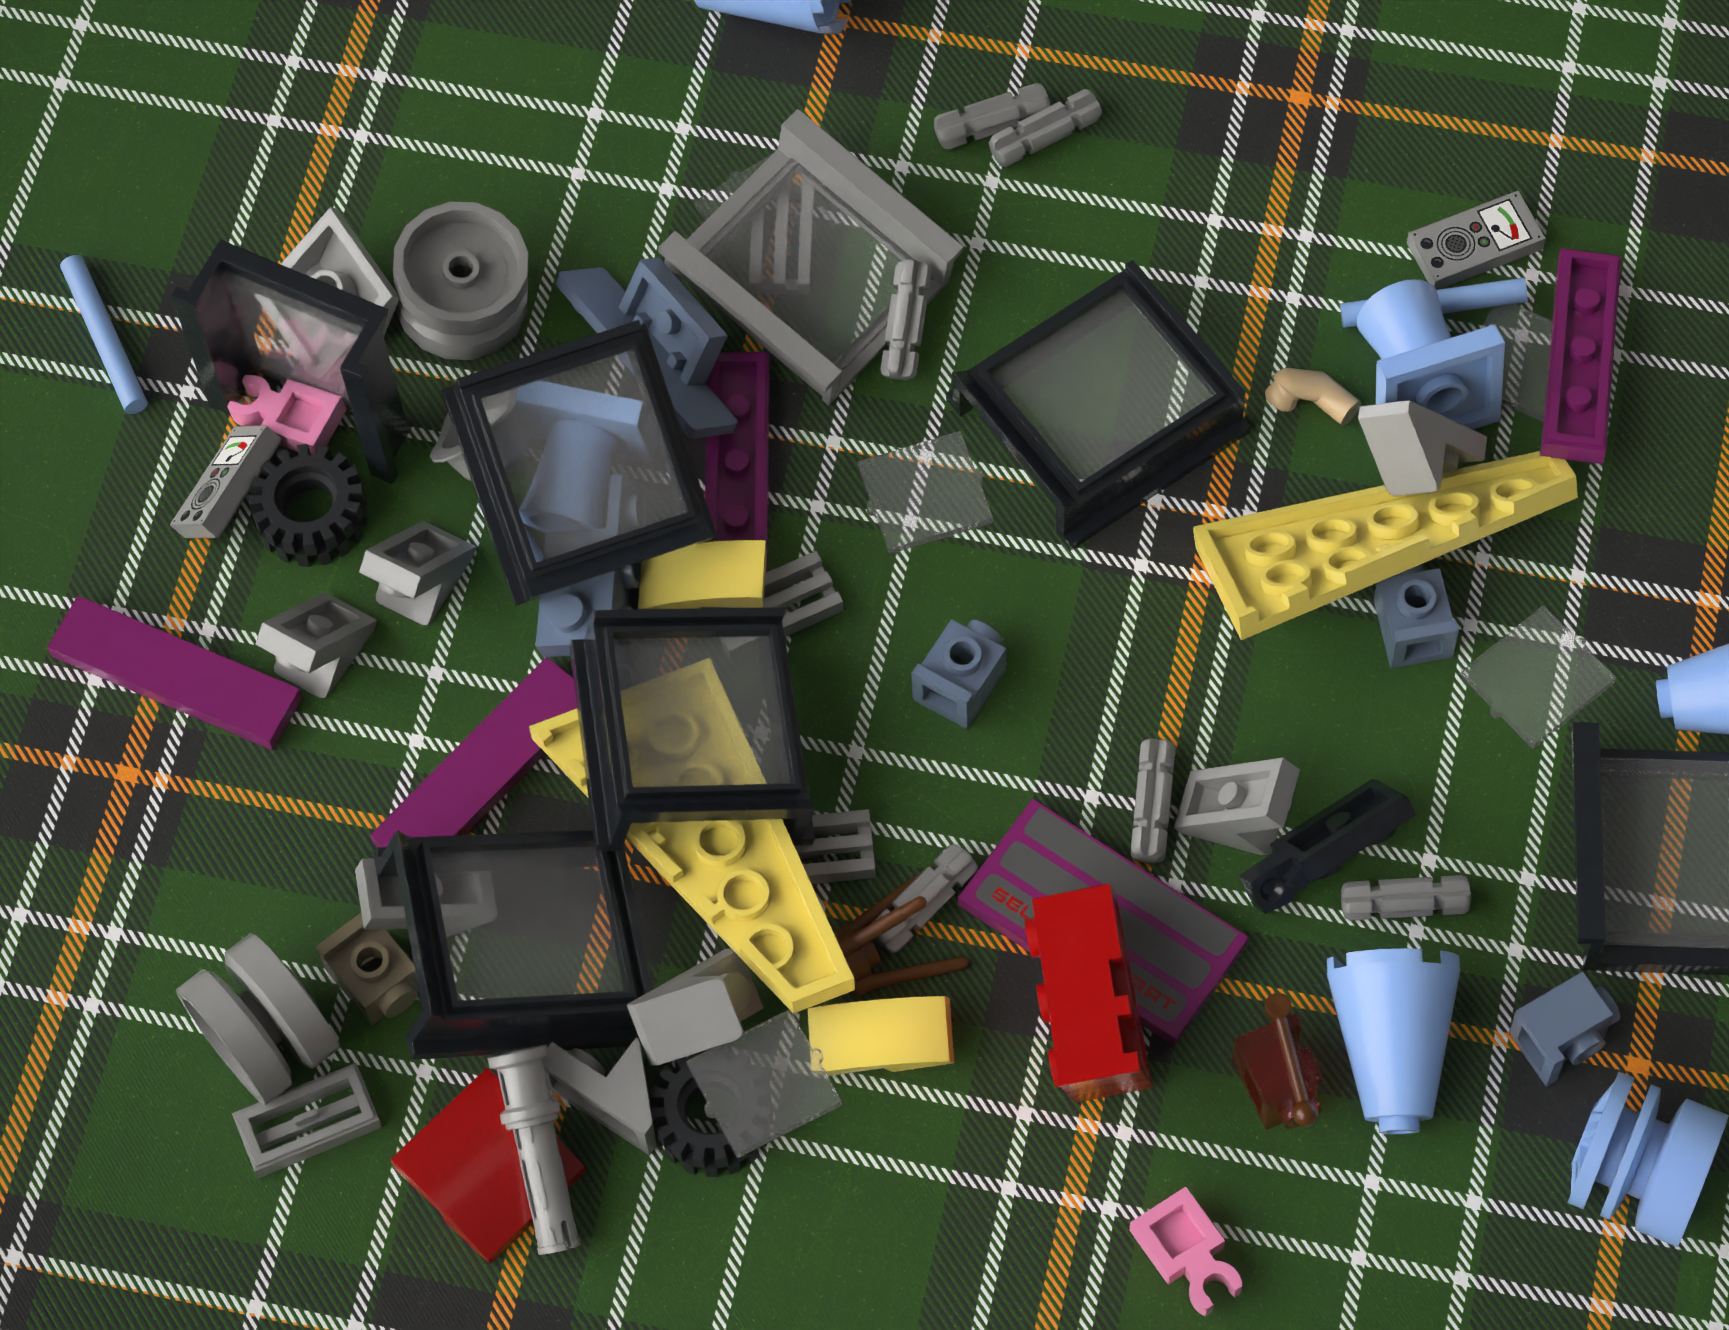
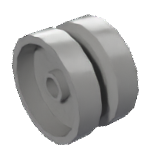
(461, 280)
(266, 1012)

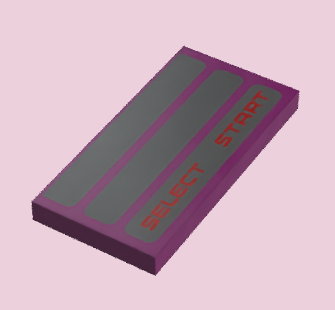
(1171, 942)

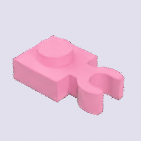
(295, 414)
(1183, 1242)

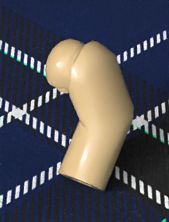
(1312, 386)

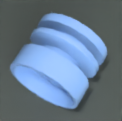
(1647, 1158)

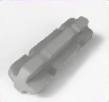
(989, 115)
(1045, 127)
(906, 320)
(1152, 801)
(953, 868)
(1405, 897)

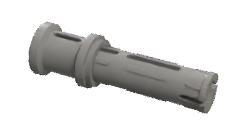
(531, 1117)

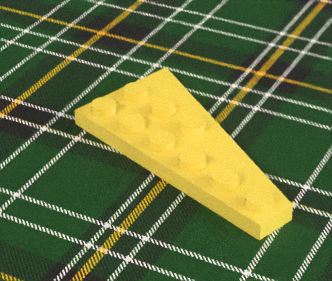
(1326, 548)
(739, 880)

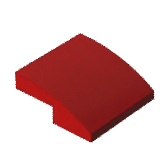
(473, 1169)

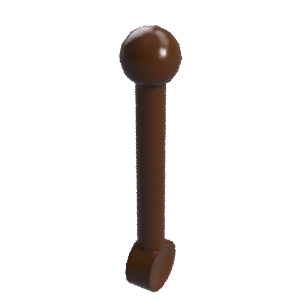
(1278, 1009)

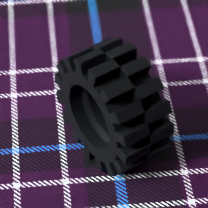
(303, 474)
(679, 1136)

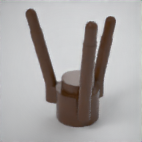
(860, 952)

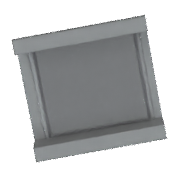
(811, 256)

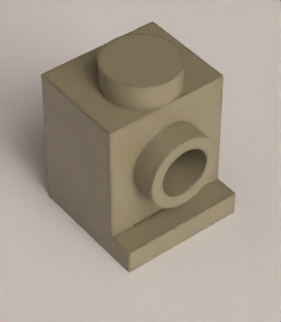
(375, 993)

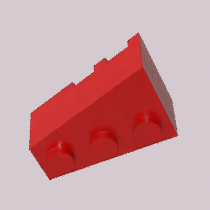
(1088, 994)

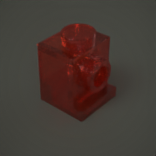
(1265, 1074)

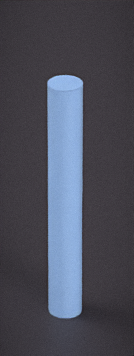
(1459, 298)
(103, 334)

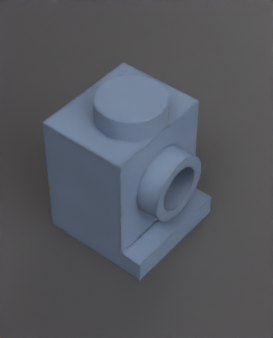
(1410, 632)
(960, 689)
(1564, 1026)

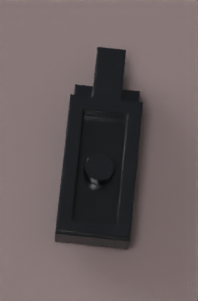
(1324, 843)

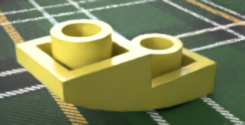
(706, 576)
(883, 1034)

